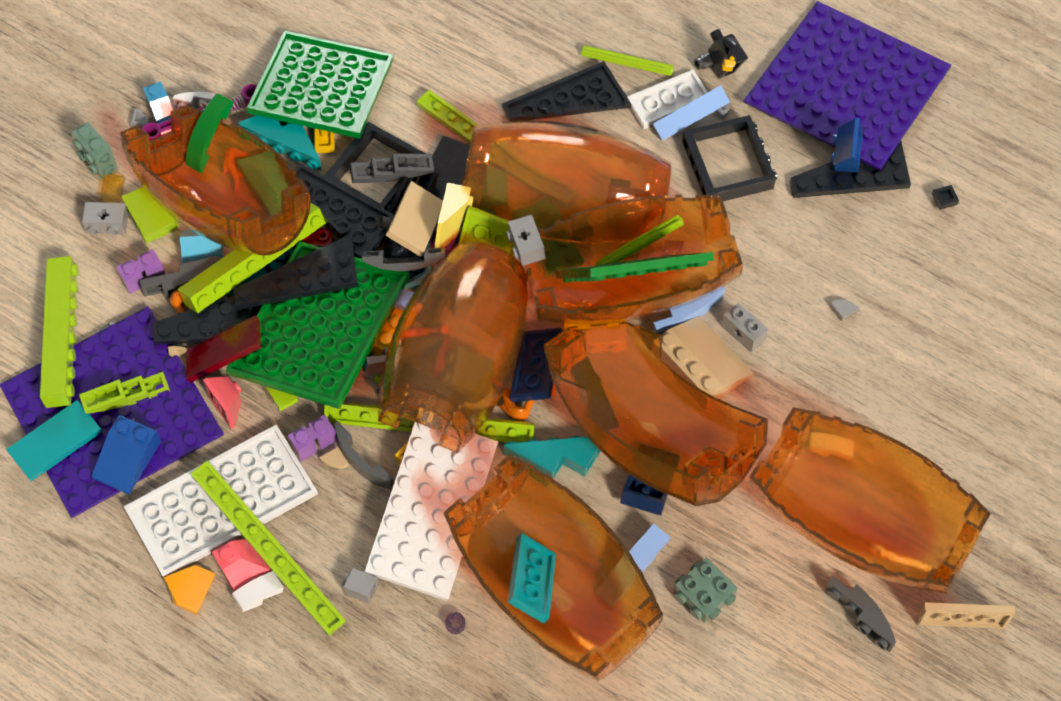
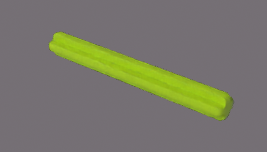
(627, 60)
(642, 241)

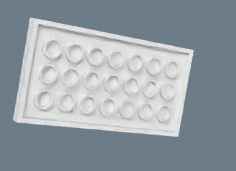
(185, 525)
(414, 537)

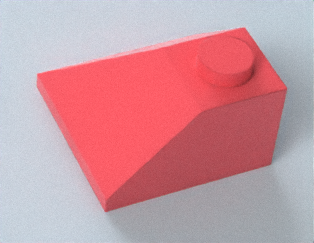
(224, 397)
(239, 563)

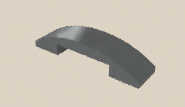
(377, 259)
(376, 475)

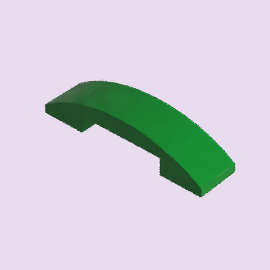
(204, 131)

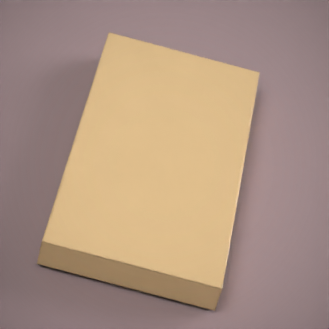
(415, 219)
(965, 615)

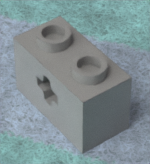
(105, 218)
(526, 240)
(744, 327)

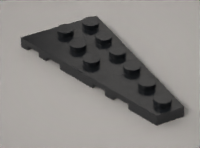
(578, 93)
(827, 181)
(345, 210)
(316, 273)
(201, 326)

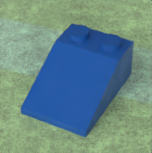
(848, 147)
(125, 454)

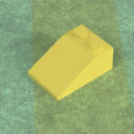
(452, 214)

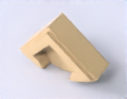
(177, 350)
(334, 459)

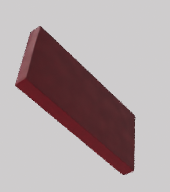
(223, 349)

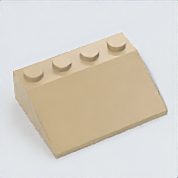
(703, 358)

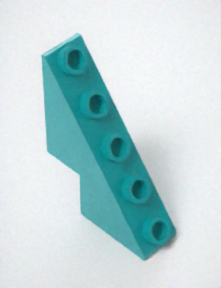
(286, 140)
(549, 455)

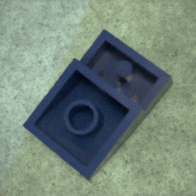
(643, 496)

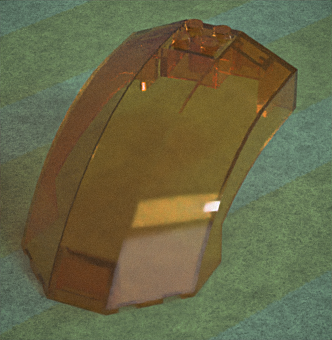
(652, 416)

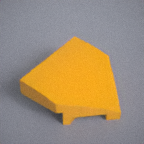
(189, 587)

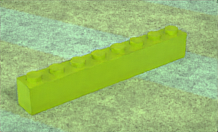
(236, 268)
(59, 332)

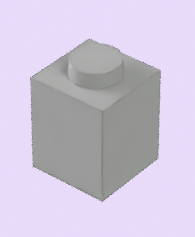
(360, 585)

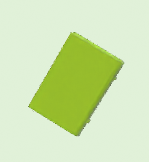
(148, 216)

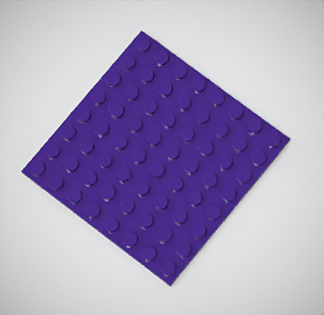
(844, 72)
(110, 355)

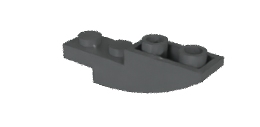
(174, 280)
(870, 617)

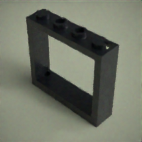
(357, 147)
(738, 189)

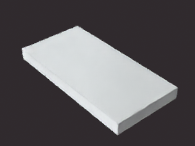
(665, 98)

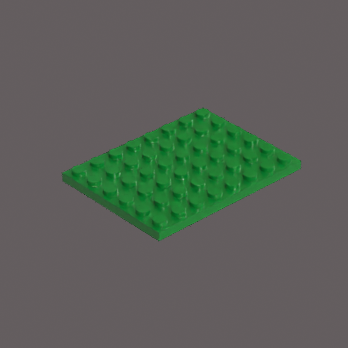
(321, 340)

